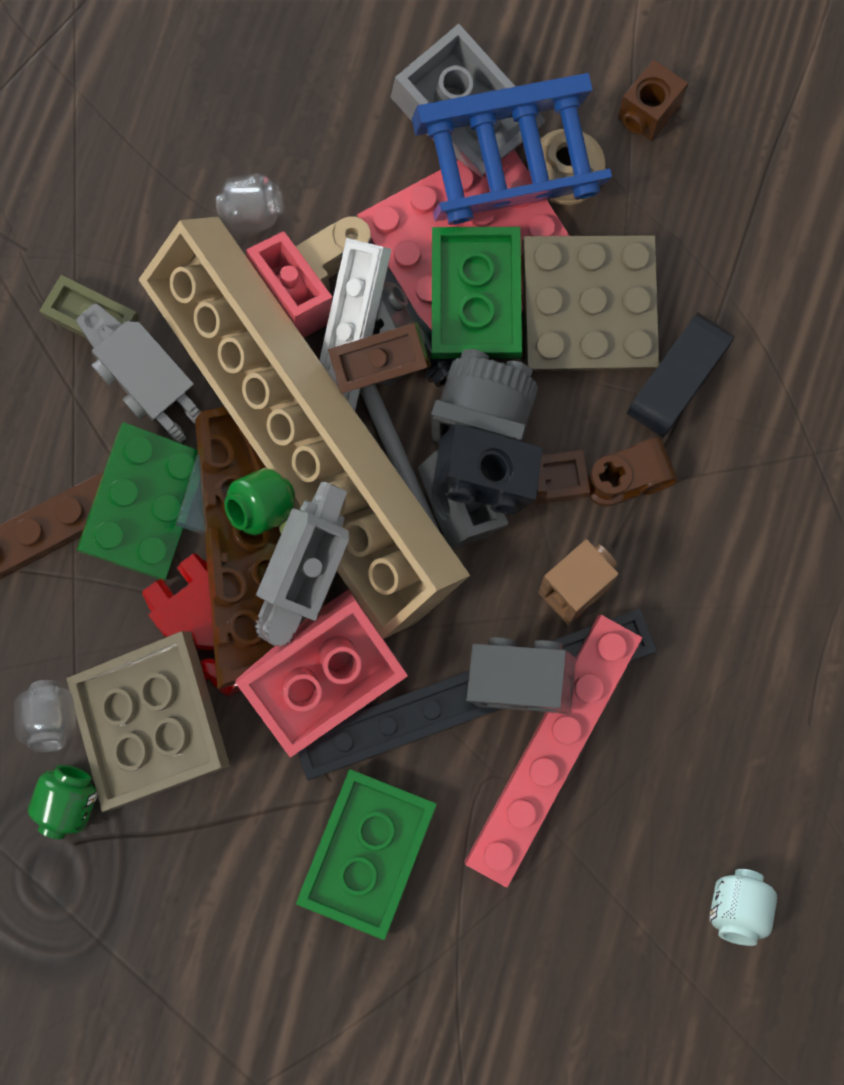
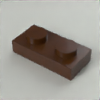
(379, 357)

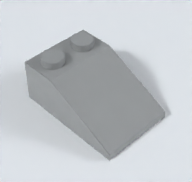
(454, 70)

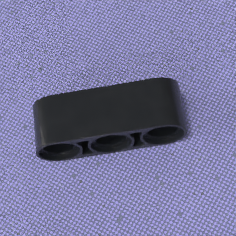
(680, 375)

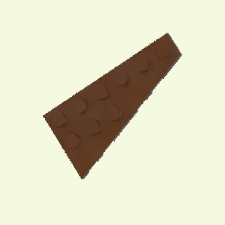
(233, 557)

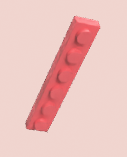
(552, 754)

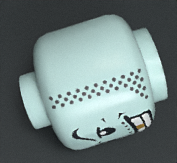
(743, 907)

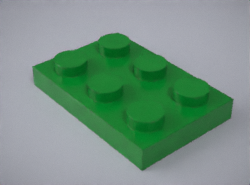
(476, 291)
(139, 503)
(366, 854)

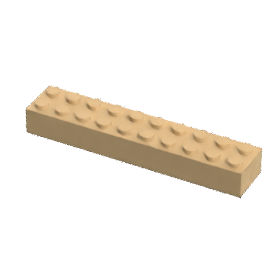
(300, 420)

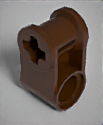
(638, 472)

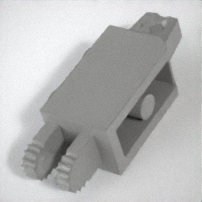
(139, 366)
(302, 565)

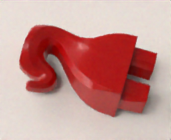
(188, 612)

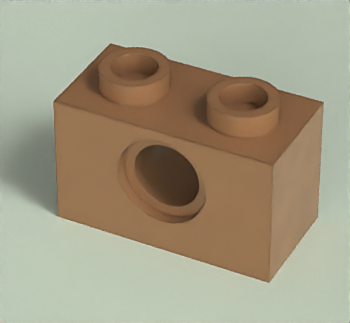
(579, 581)

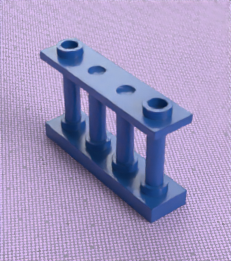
(523, 104)

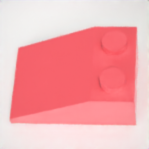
(321, 674)

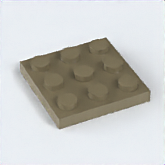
(590, 303)
(147, 721)

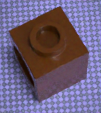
(653, 85)

